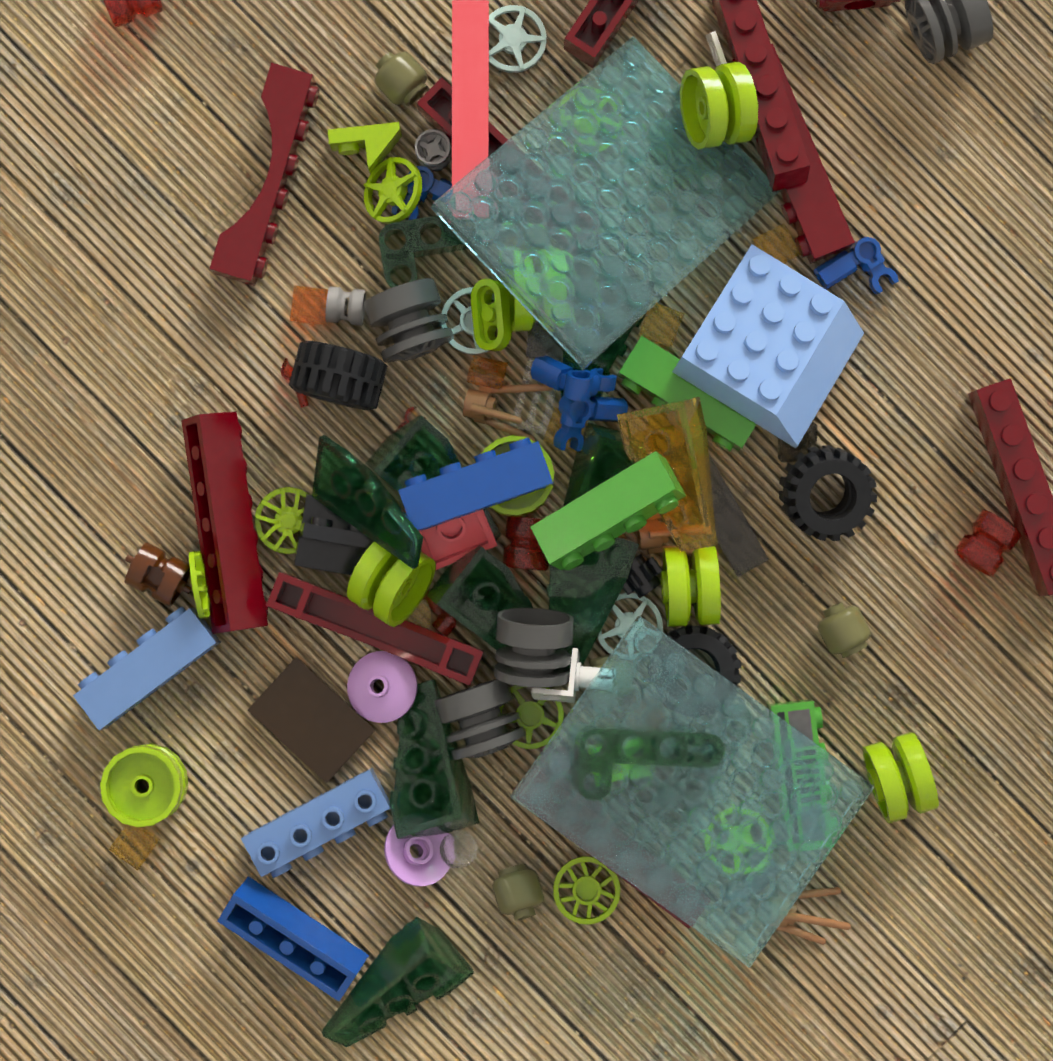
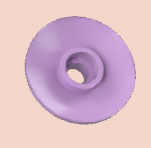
(398, 691)
(418, 871)

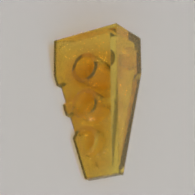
(680, 436)

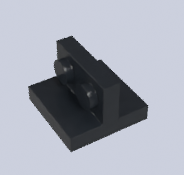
(328, 540)

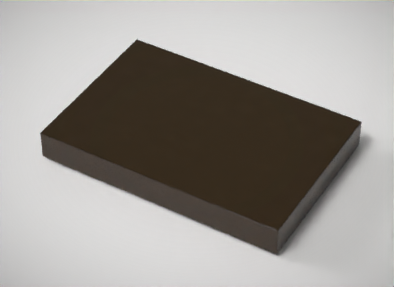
(311, 719)

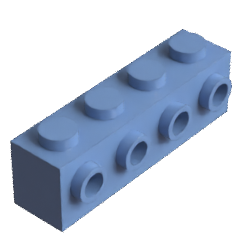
(146, 668)
(316, 823)

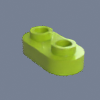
(491, 316)

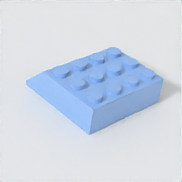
(771, 346)

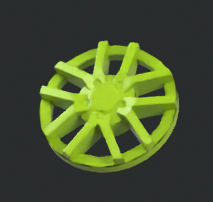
(286, 520)
(199, 585)
(586, 891)

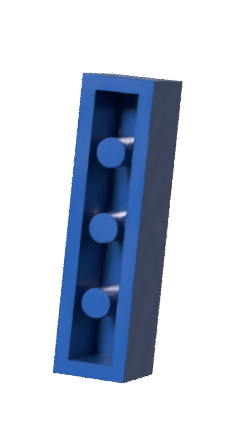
(476, 486)
(293, 938)

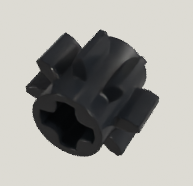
(642, 576)

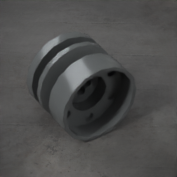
(944, 24)
(408, 320)
(533, 647)
(479, 719)

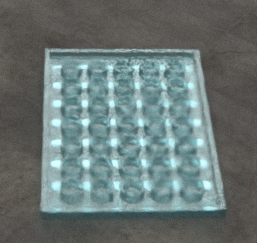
(603, 203)
(710, 843)

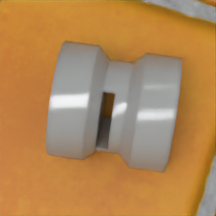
(434, 144)
(337, 305)

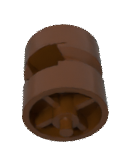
(158, 574)

